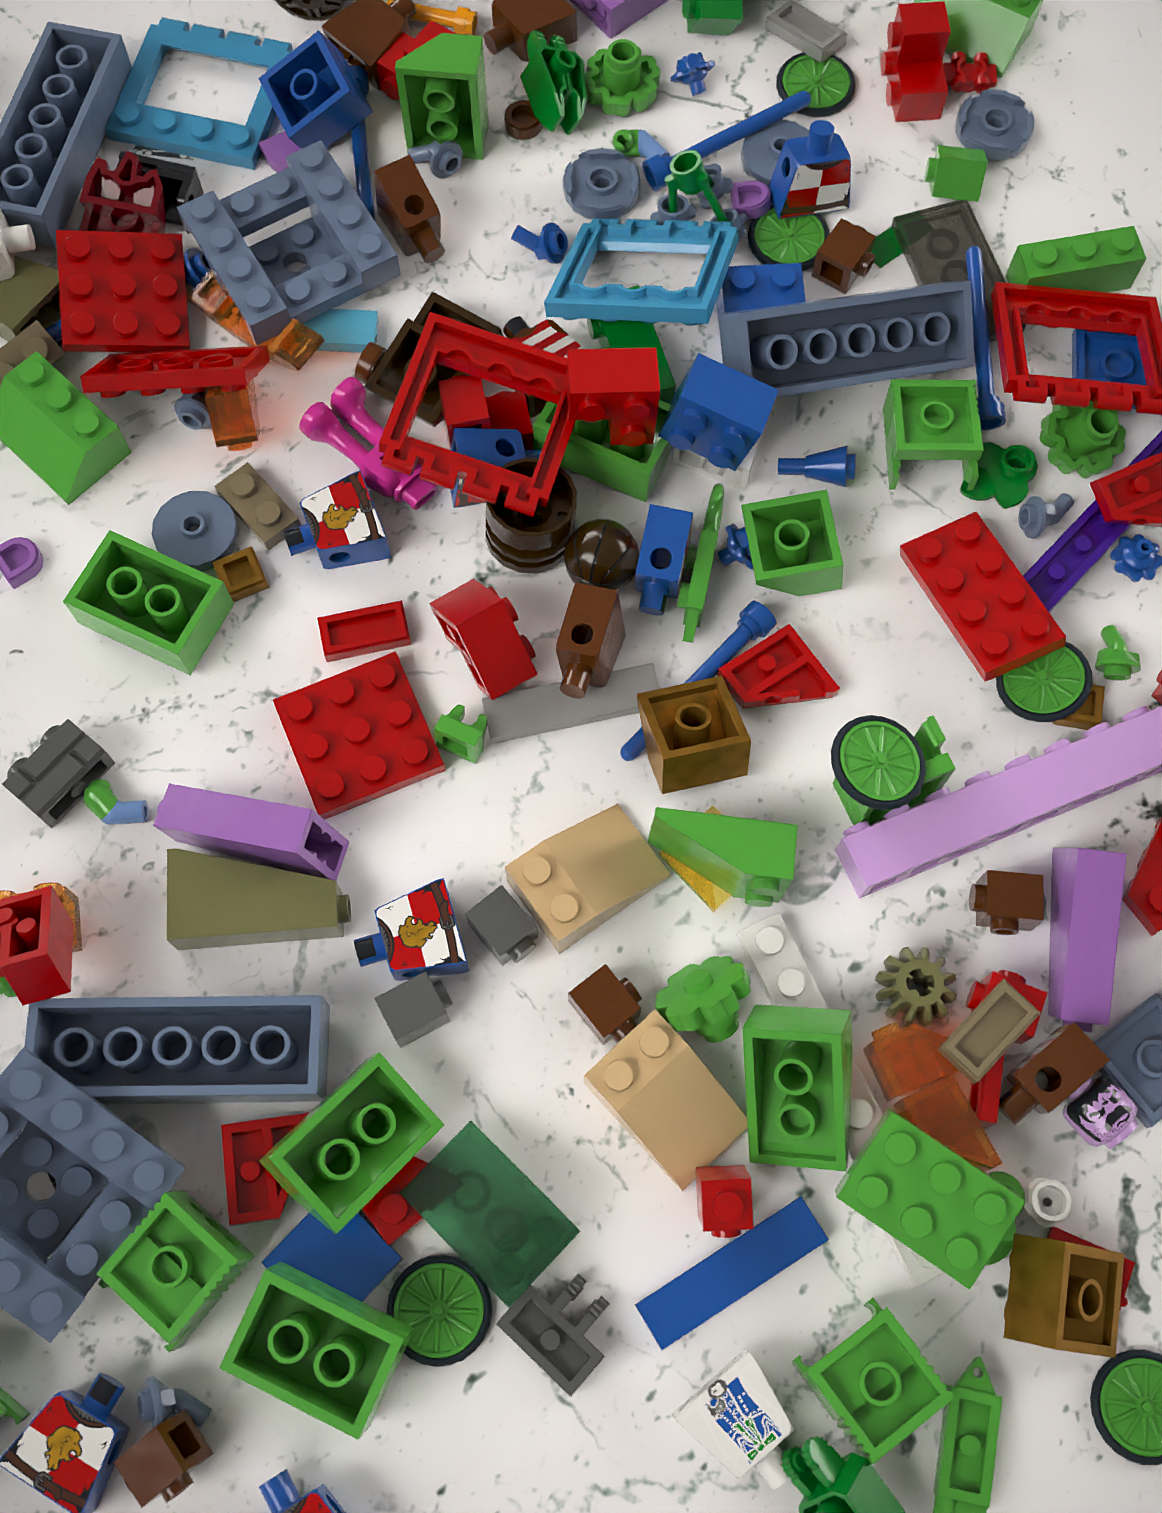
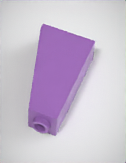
(252, 830)
(1084, 934)

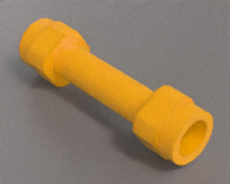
(463, 20)

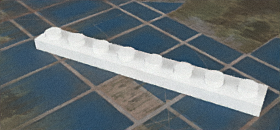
(790, 983)

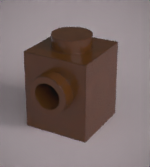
(844, 256)
(1008, 901)
(606, 1005)
(164, 1459)

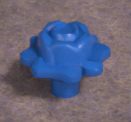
(692, 72)
(737, 547)
(1136, 558)

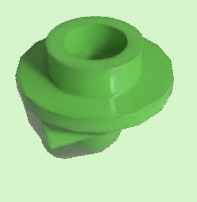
(1116, 660)

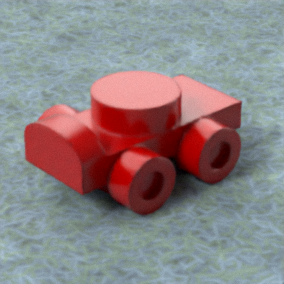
(970, 76)

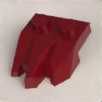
(122, 198)

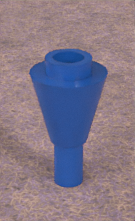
(827, 466)

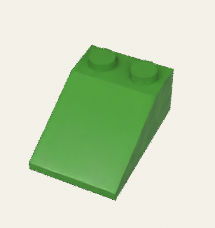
(736, 853)
(798, 1086)

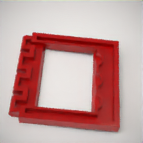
(1083, 310)
(497, 361)

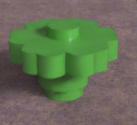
(622, 78)
(1082, 439)
(705, 998)

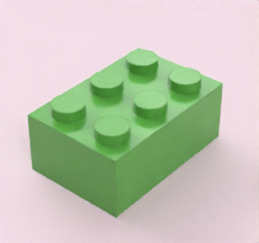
(149, 602)
(929, 1198)
(317, 1349)

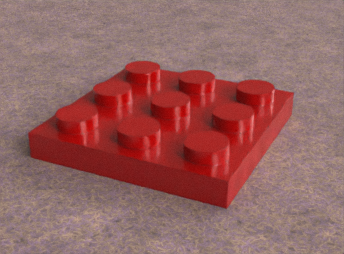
(122, 291)
(358, 735)

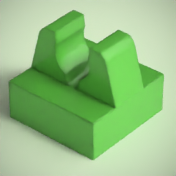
(461, 738)

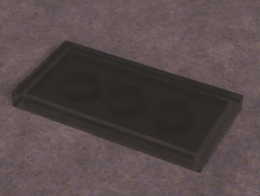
(937, 244)

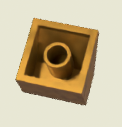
(693, 734)
(1063, 1296)

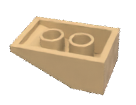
(585, 876)
(666, 1099)

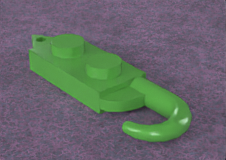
(700, 561)
(968, 1444)

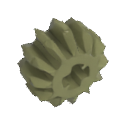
(907, 1001)

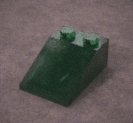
(490, 1213)

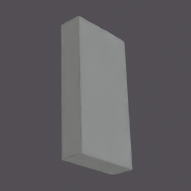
(806, 31)

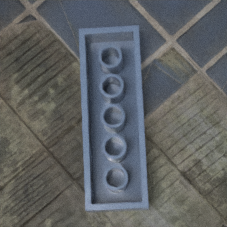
(58, 125)
(852, 338)
(186, 1047)

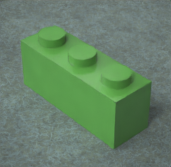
(1081, 262)

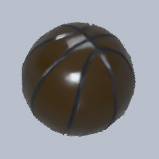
(602, 554)

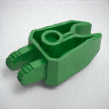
(554, 82)
(836, 1482)

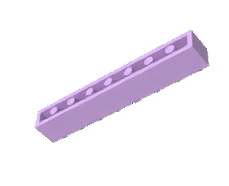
(1002, 803)

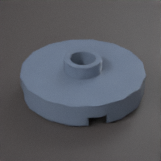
(995, 123)
(764, 147)
(601, 184)
(200, 547)

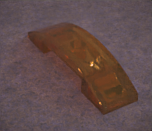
(289, 348)

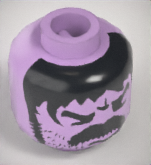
(1101, 1112)

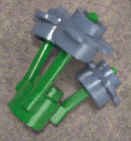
(696, 179)

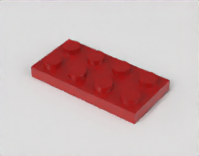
(183, 369)
(982, 596)

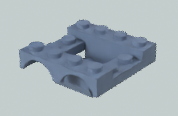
(338, 244)
(83, 1150)

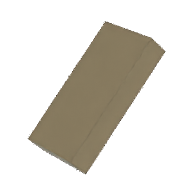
(988, 1031)

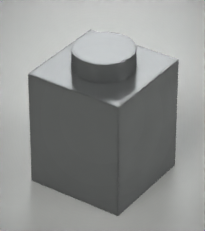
(503, 926)
(414, 1008)

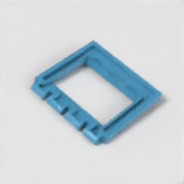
(189, 133)
(650, 303)

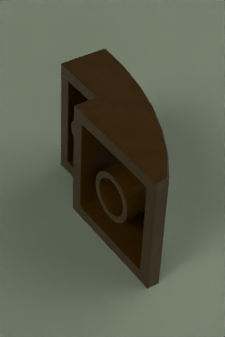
(394, 364)

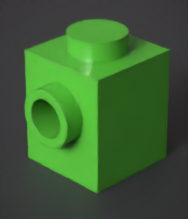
(956, 173)

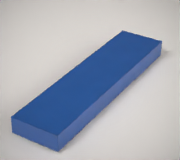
(731, 1273)

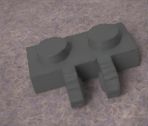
(551, 1338)

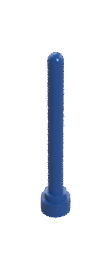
(360, 149)
(658, 167)
(990, 407)
(753, 623)

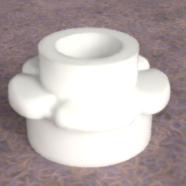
(1060, 1201)

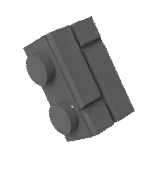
(57, 772)

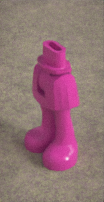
(348, 405)

